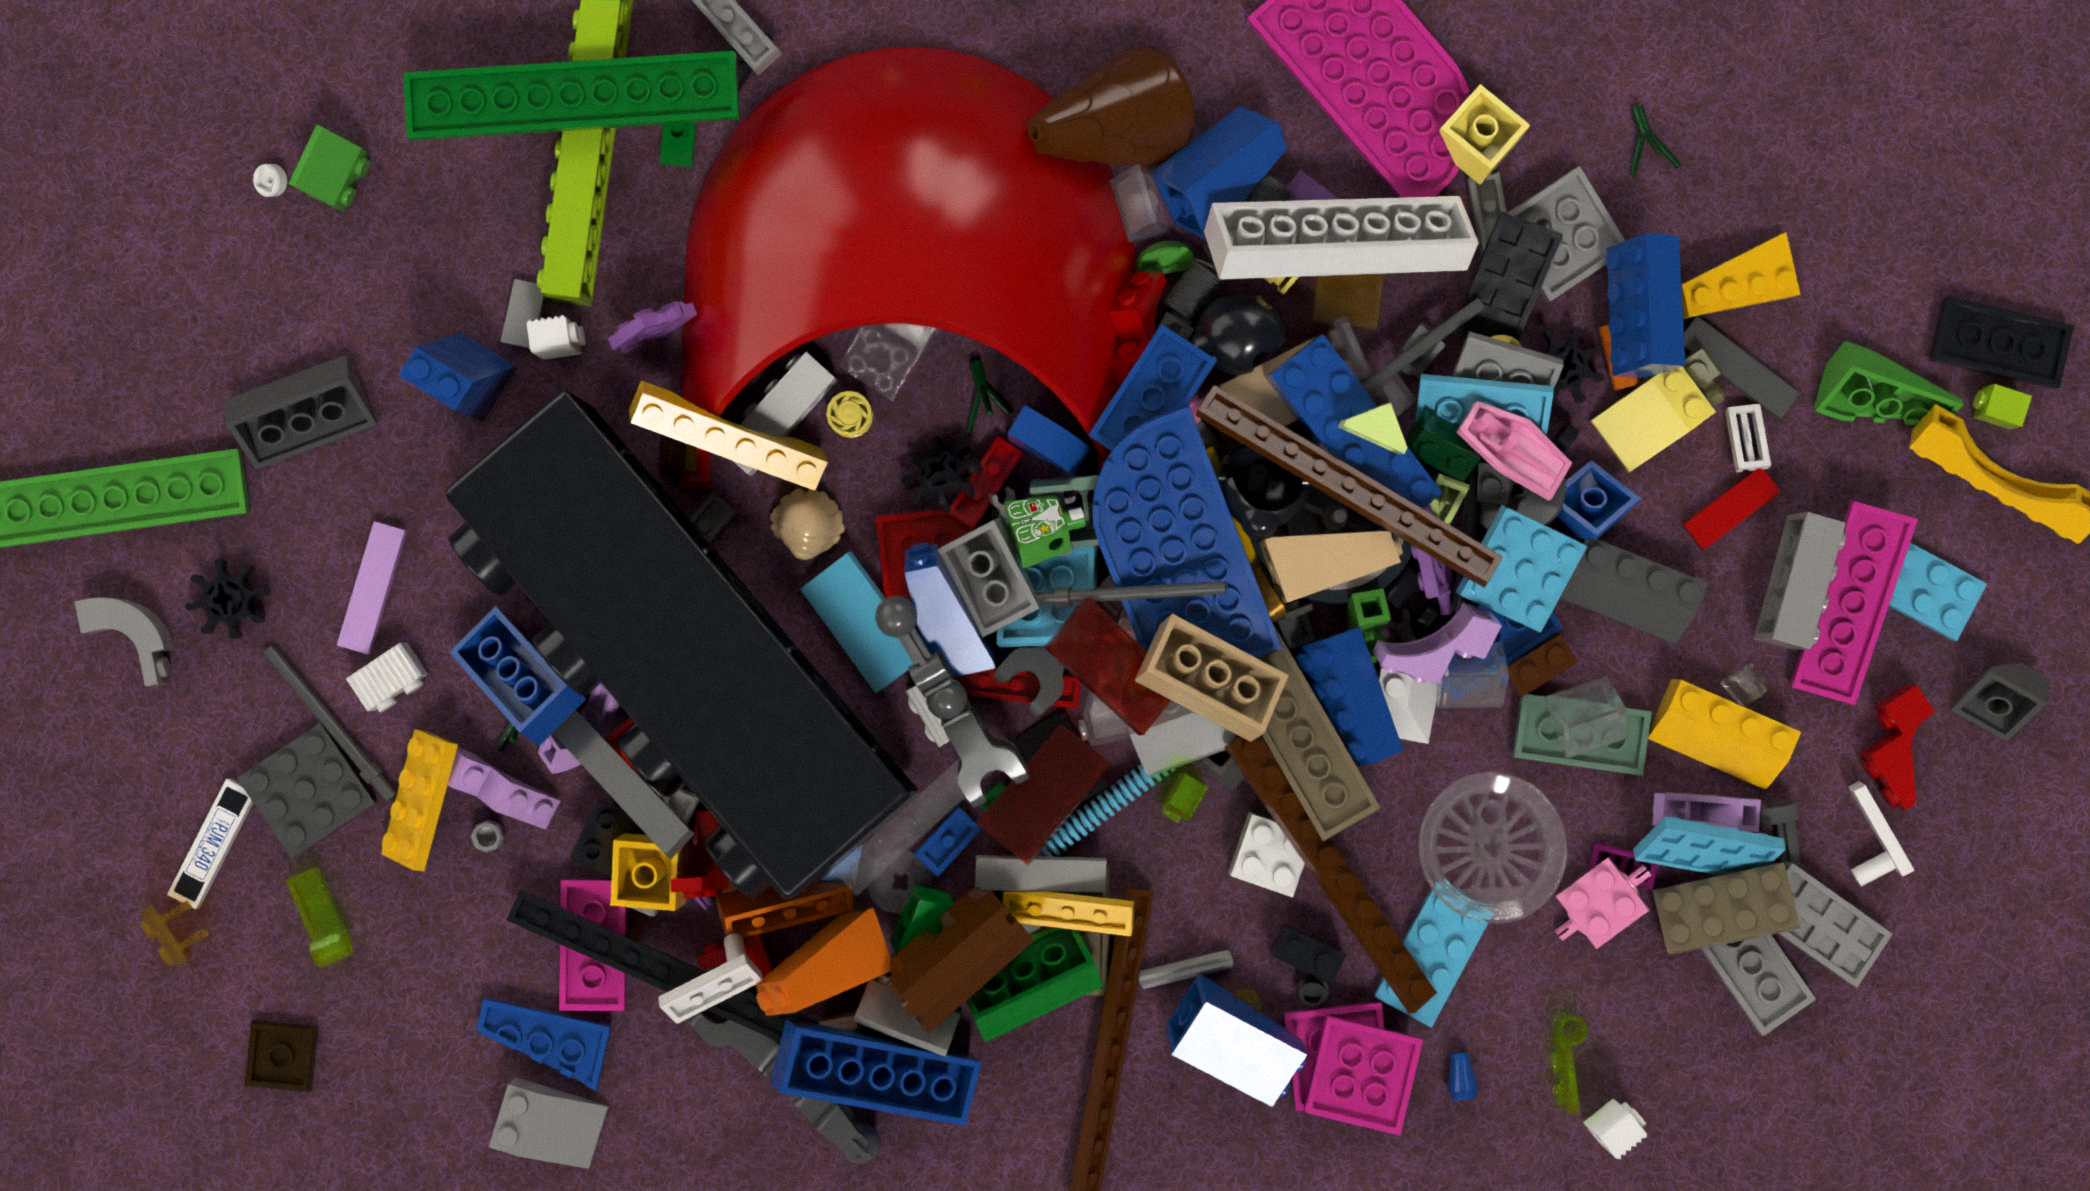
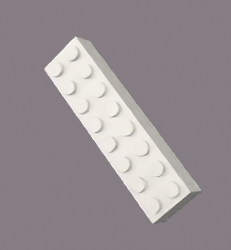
(1339, 237)

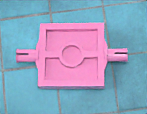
(1603, 902)

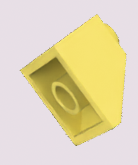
(1482, 133)

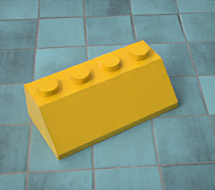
(1722, 734)

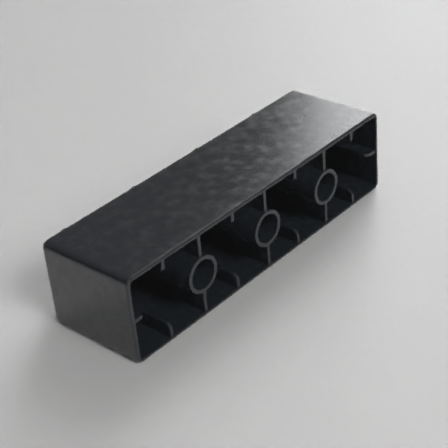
(679, 647)

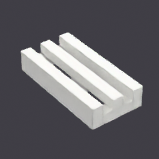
(1764, 458)

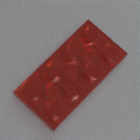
(1107, 664)
(1058, 782)

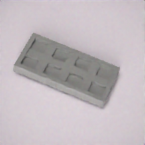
(1833, 929)

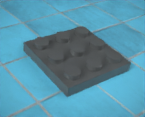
(306, 790)

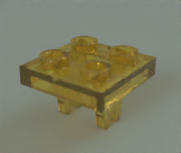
(1348, 295)
(156, 927)

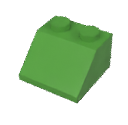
(330, 169)

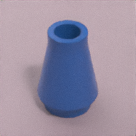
(1461, 1078)

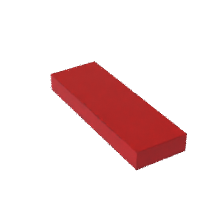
(997, 466)
(1731, 508)

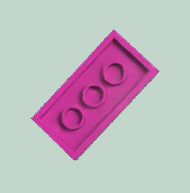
(584, 981)

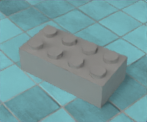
(1800, 581)

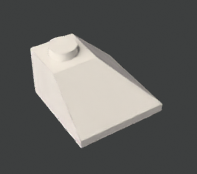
(1409, 704)

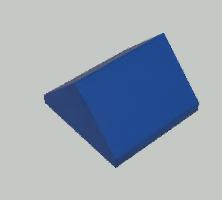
(1594, 503)

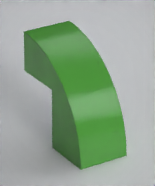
(1371, 614)

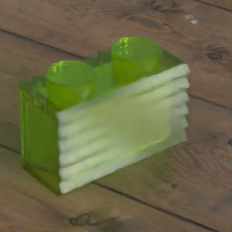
(1182, 796)

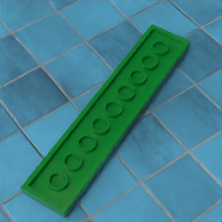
(571, 96)

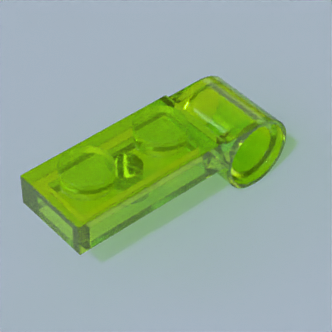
(321, 917)
(1562, 1061)

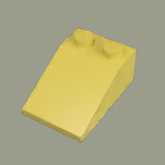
(1652, 417)

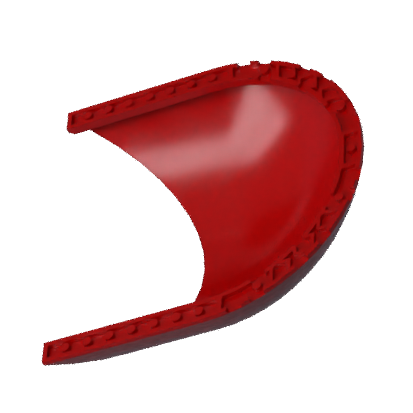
(902, 199)

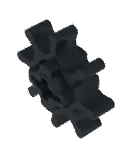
(1577, 361)
(941, 474)
(220, 588)

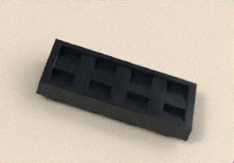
(1509, 276)

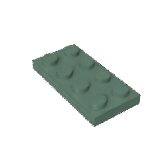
(1538, 740)

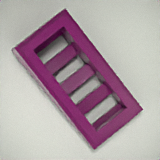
(1625, 853)

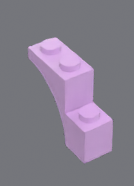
(1467, 634)
(501, 791)

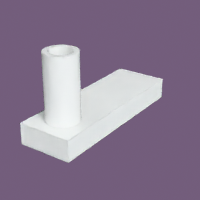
(1893, 856)
(714, 986)

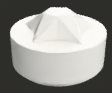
(270, 180)

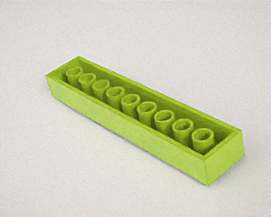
(583, 168)

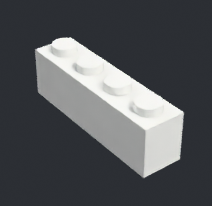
(788, 399)

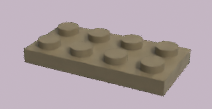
(1726, 909)

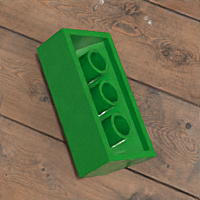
(1037, 981)

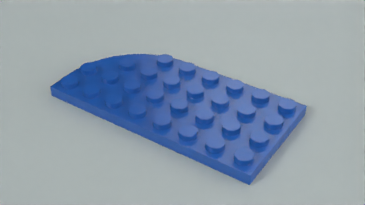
(1169, 524)

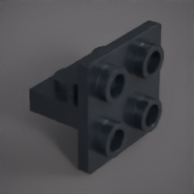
(596, 839)

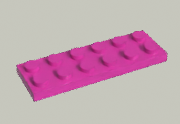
(1856, 604)

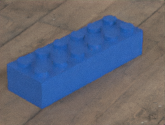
(1323, 393)
(874, 1072)

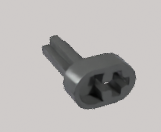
(1783, 816)

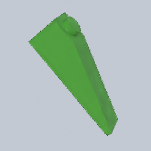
(1873, 386)

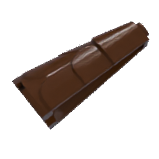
(1119, 114)

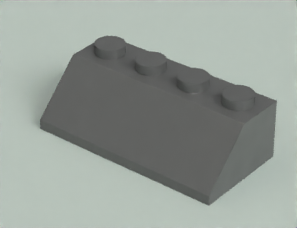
(299, 412)
(1634, 590)

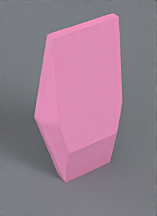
(1515, 448)

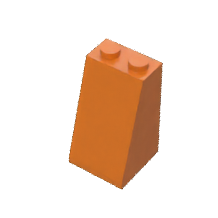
(829, 963)

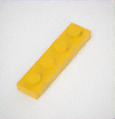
(1071, 911)

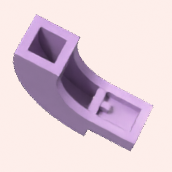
(601, 712)
(1712, 809)

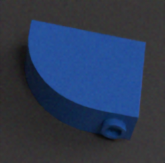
(1050, 443)

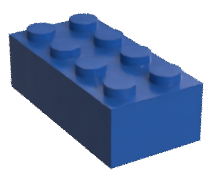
(1645, 306)
(516, 676)
(1350, 694)

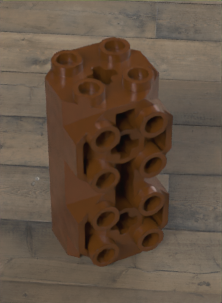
(947, 968)

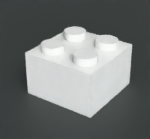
(1266, 856)

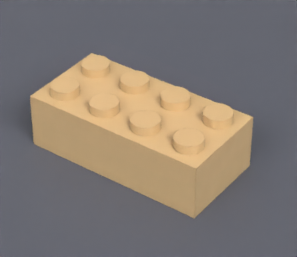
(1211, 678)

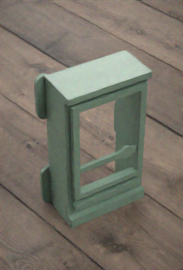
(1056, 487)

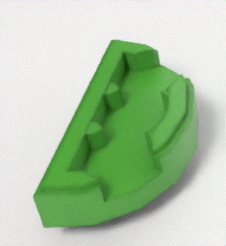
(1165, 257)

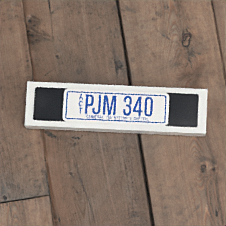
(211, 844)

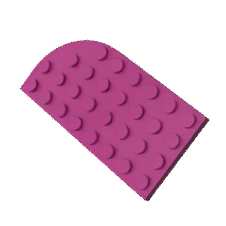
(1376, 81)

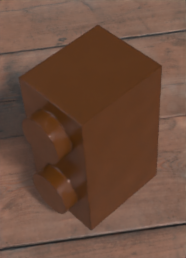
(1539, 665)

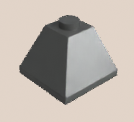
(2004, 699)

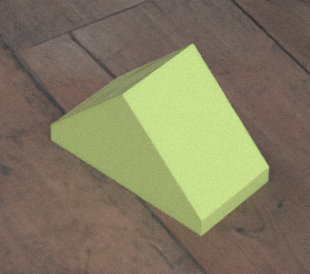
(1378, 427)
(1452, 495)

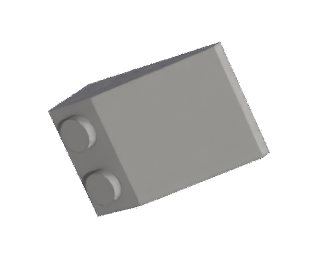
(990, 576)
(548, 1124)

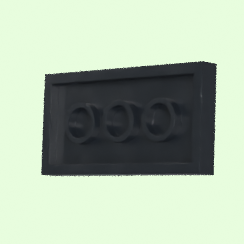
(2001, 342)

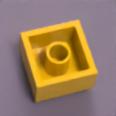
(644, 873)

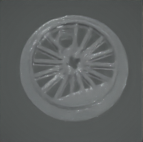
(1494, 903)

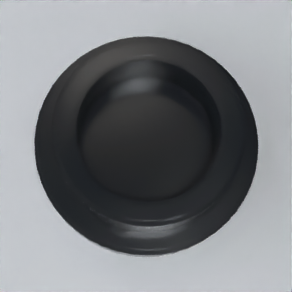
(1312, 990)

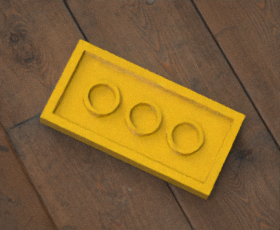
(419, 799)

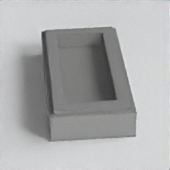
(524, 305)

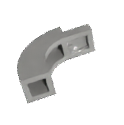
(136, 622)

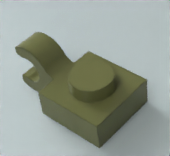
(1703, 372)

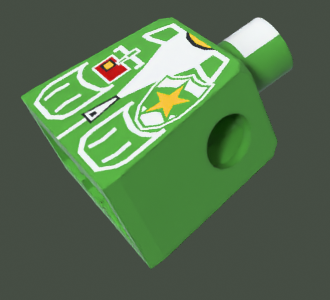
(1041, 527)

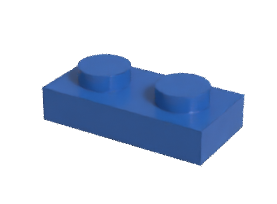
(947, 841)

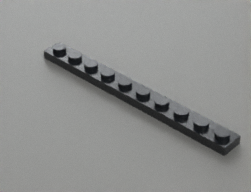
(637, 959)

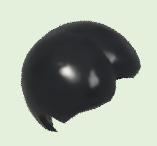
(1237, 330)
(1260, 492)

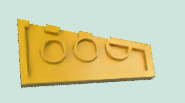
(1747, 280)

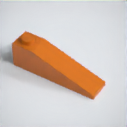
(772, 912)

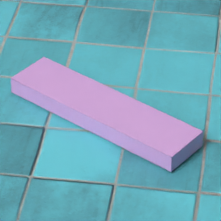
(372, 588)

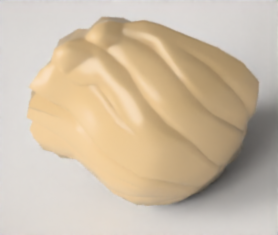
(807, 523)

